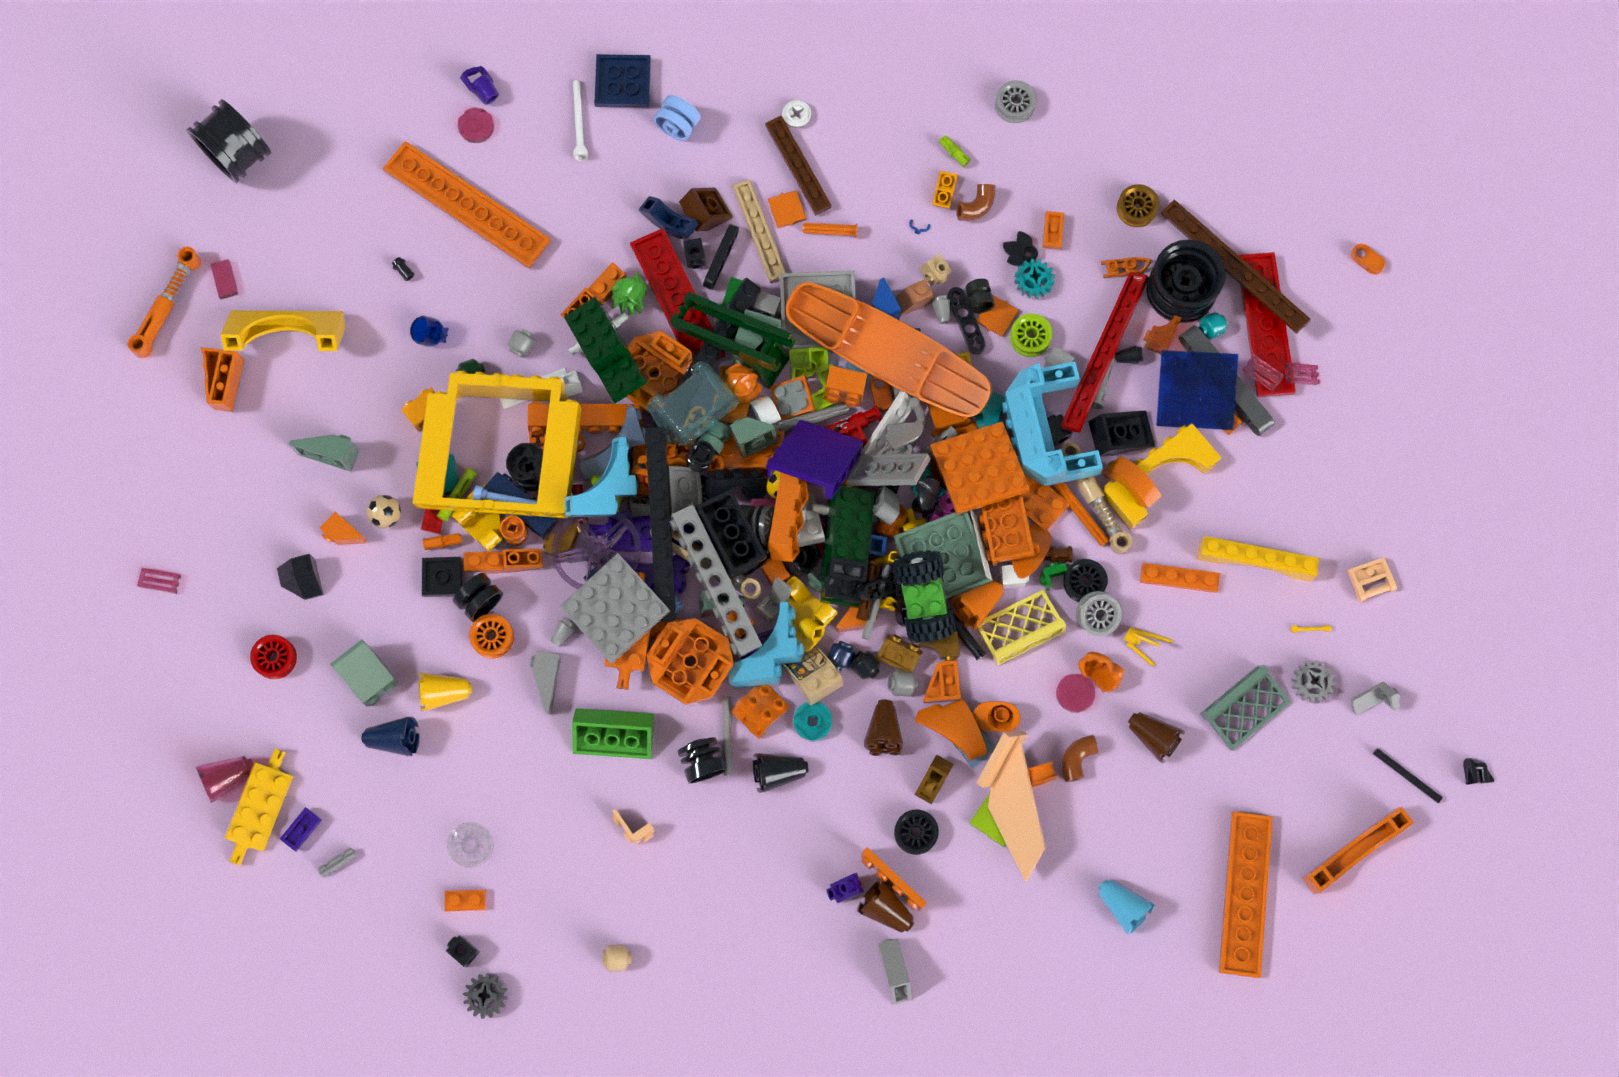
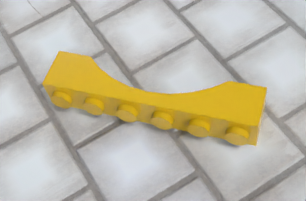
(1231, 552)

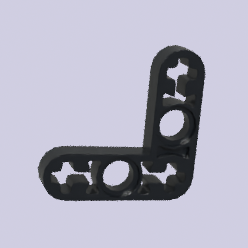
(894, 590)

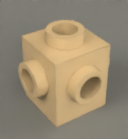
(935, 270)

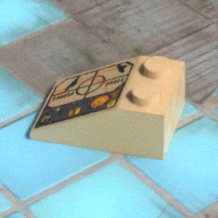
(814, 675)

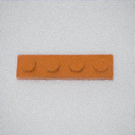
(1179, 577)

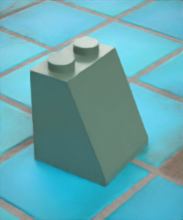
(750, 339)
(364, 673)

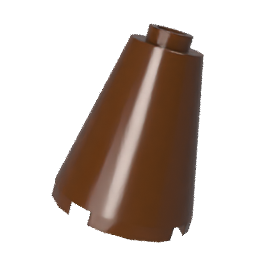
(1156, 735)
(885, 908)

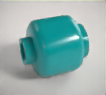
(1213, 325)

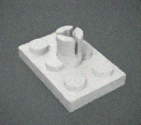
(812, 530)

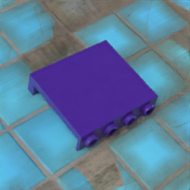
(816, 456)

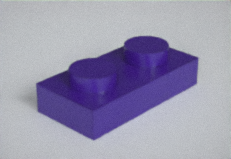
(300, 829)

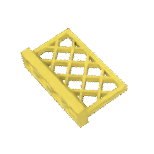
(1025, 642)

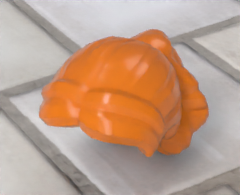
(1101, 670)

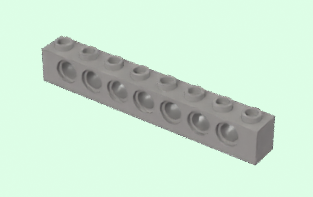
(689, 516)

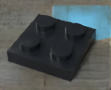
(441, 576)

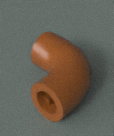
(980, 206)
(1075, 755)

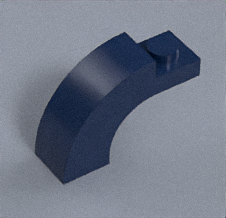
(665, 218)

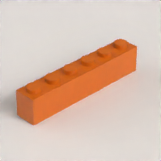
(593, 417)

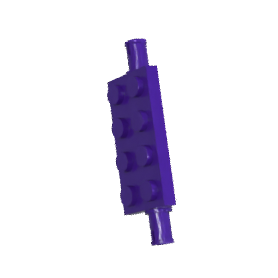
(626, 542)

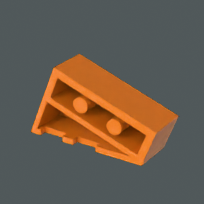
(221, 377)

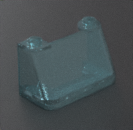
(693, 405)

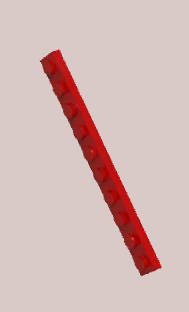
(1104, 352)

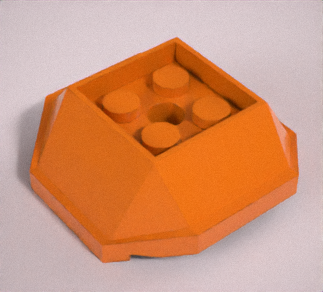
(658, 354)
(689, 640)

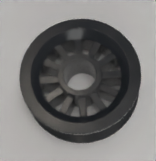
(1082, 564)
(921, 814)

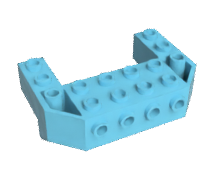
(1031, 429)

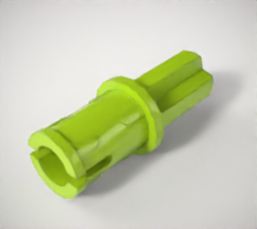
(954, 151)

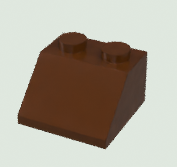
(706, 208)

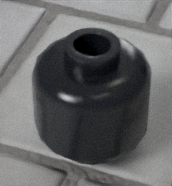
(865, 664)

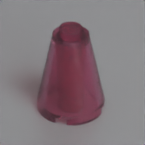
(223, 775)

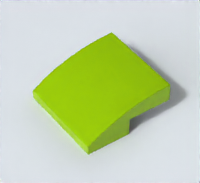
(986, 824)

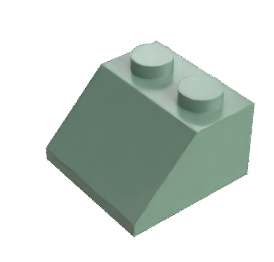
(752, 435)

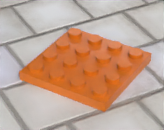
(979, 468)

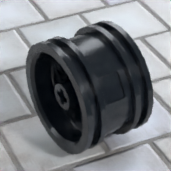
(229, 141)

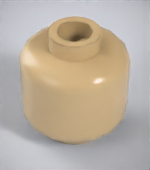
(616, 958)

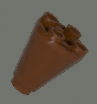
(884, 730)

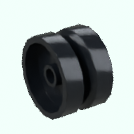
(477, 596)

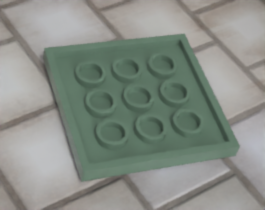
(958, 546)

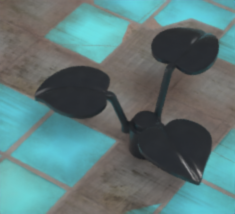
(928, 492)

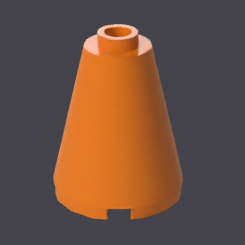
(977, 603)

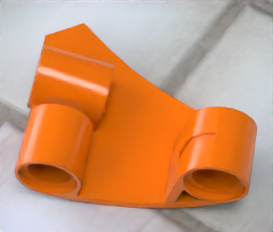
(955, 724)

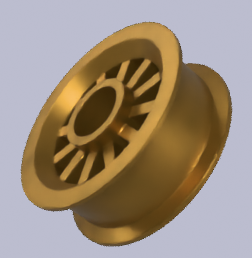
(1129, 198)

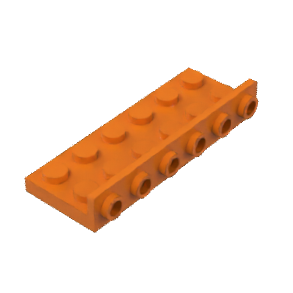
(1006, 530)

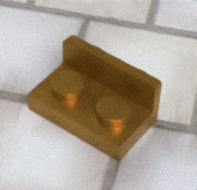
(899, 653)

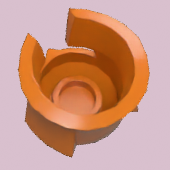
(743, 383)

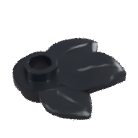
(1018, 248)

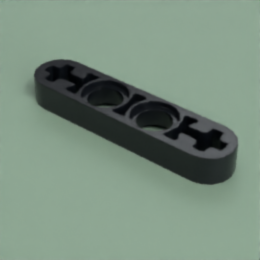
(721, 257)
(967, 320)

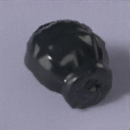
(804, 562)

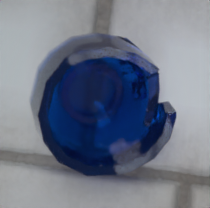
(428, 331)

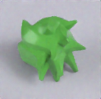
(629, 293)

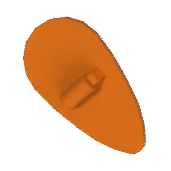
(1041, 543)

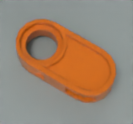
(1371, 262)
(881, 397)

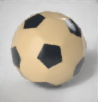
(383, 511)

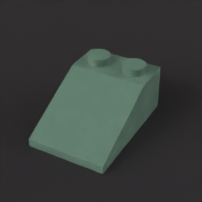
(328, 449)

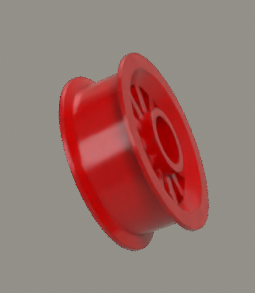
(263, 643)

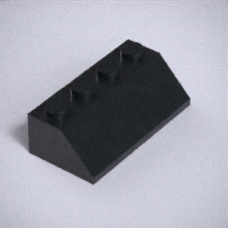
(731, 534)

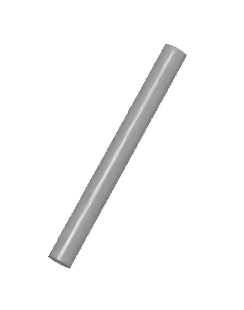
(875, 606)
(727, 735)

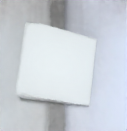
(572, 383)

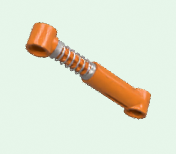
(163, 304)

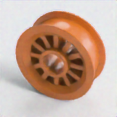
(497, 651)
(1042, 774)

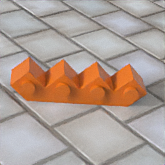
(787, 518)

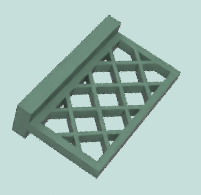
(1239, 691)

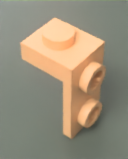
(643, 834)

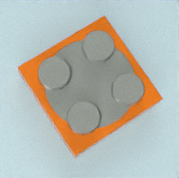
(793, 398)

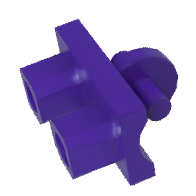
(845, 888)

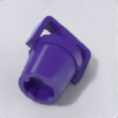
(482, 86)

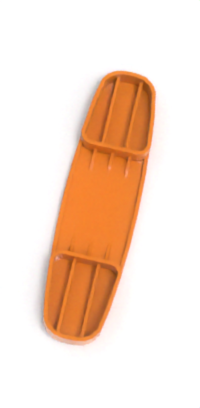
(889, 349)

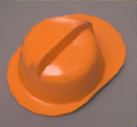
(997, 716)

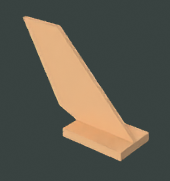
(1013, 801)

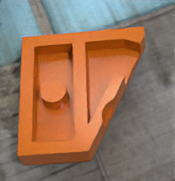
(944, 683)

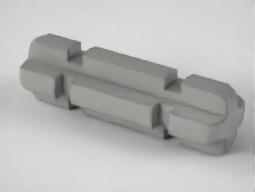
(337, 862)

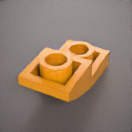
(944, 189)

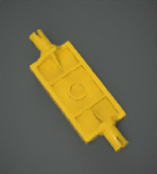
(258, 807)

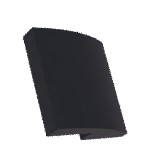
(844, 580)

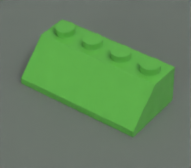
(612, 733)

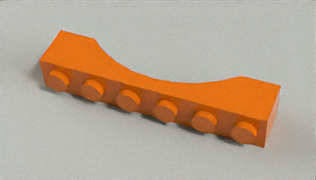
(1357, 849)

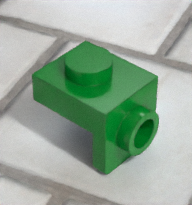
(1053, 570)

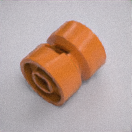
(514, 530)

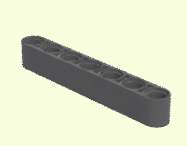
(1245, 402)

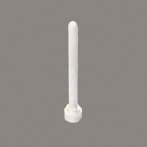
(580, 152)

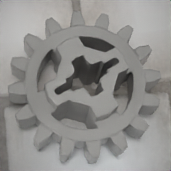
(1308, 675)

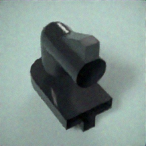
(1470, 769)

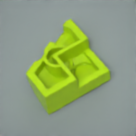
(807, 361)

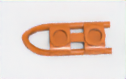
(1128, 263)

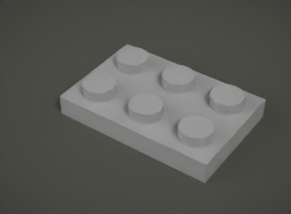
(683, 488)

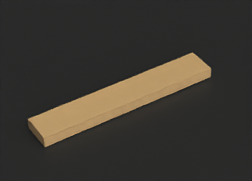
(759, 230)

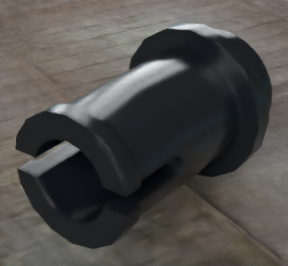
(400, 265)

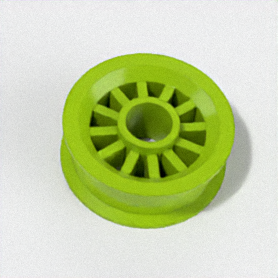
(1031, 319)

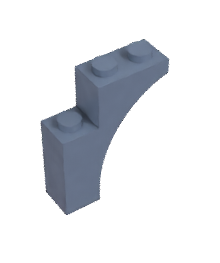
(634, 434)

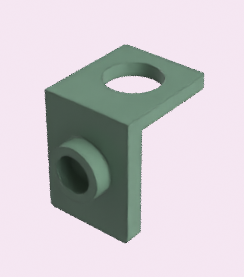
(813, 580)

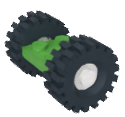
(924, 596)

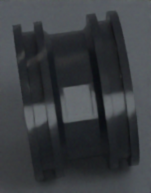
(1199, 258)

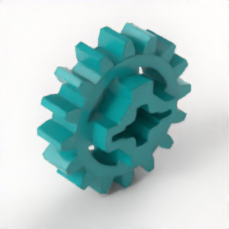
(1041, 274)

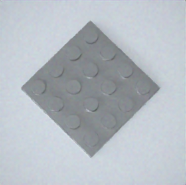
(837, 280)
(615, 608)

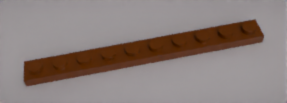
(1238, 268)

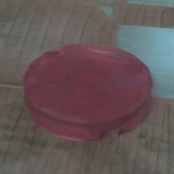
(475, 125)
(1075, 693)

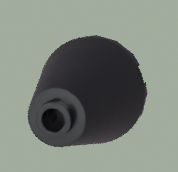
(777, 770)

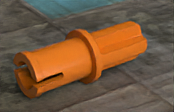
(442, 541)

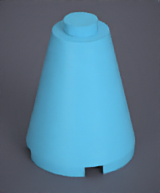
(1125, 905)

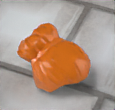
(890, 530)

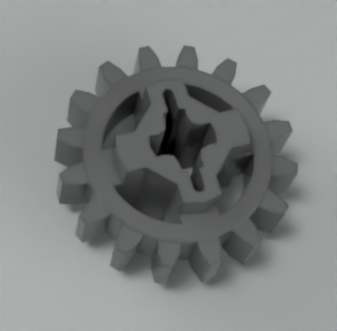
(485, 1004)

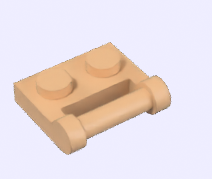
(1370, 573)

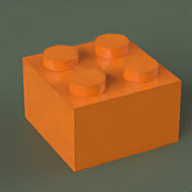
(845, 386)

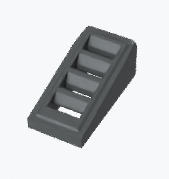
(638, 506)

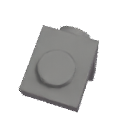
(770, 606)
(1375, 695)

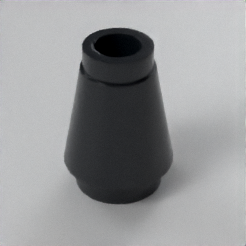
(1130, 355)

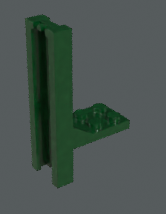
(765, 363)

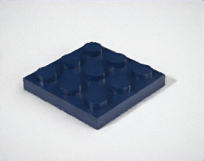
(622, 80)

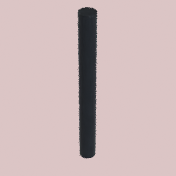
(1407, 775)

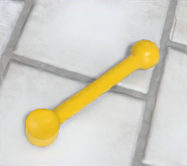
(1294, 629)

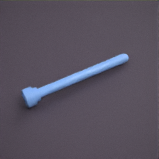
(482, 494)

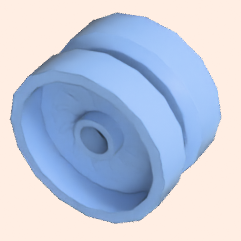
(677, 118)

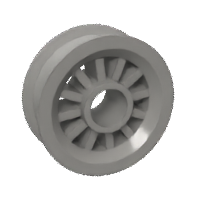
(1012, 91)
(1105, 628)

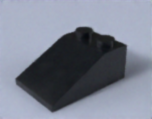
(1121, 432)

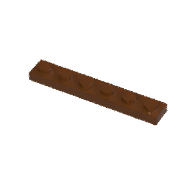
(798, 165)

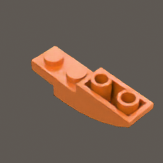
(600, 288)
(503, 561)

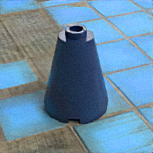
(393, 736)

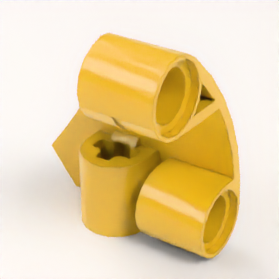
(481, 526)
(811, 614)

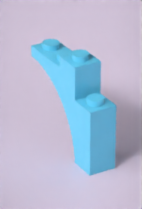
(614, 483)
(765, 664)

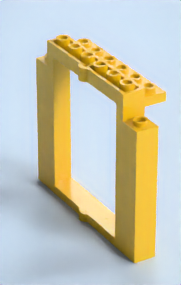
(558, 452)

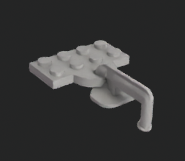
(896, 462)

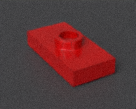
(431, 522)

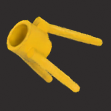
(1135, 636)

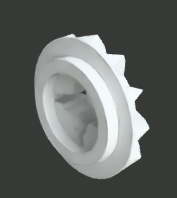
(797, 106)

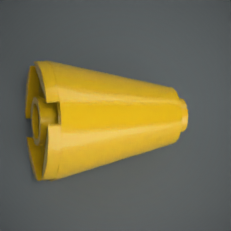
(441, 690)

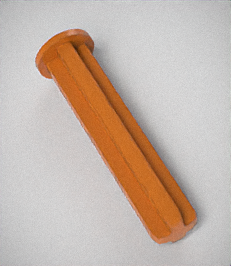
(830, 229)

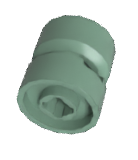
(716, 436)

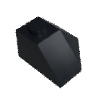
(301, 577)

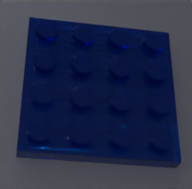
(1197, 389)

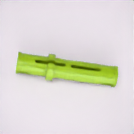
(458, 492)

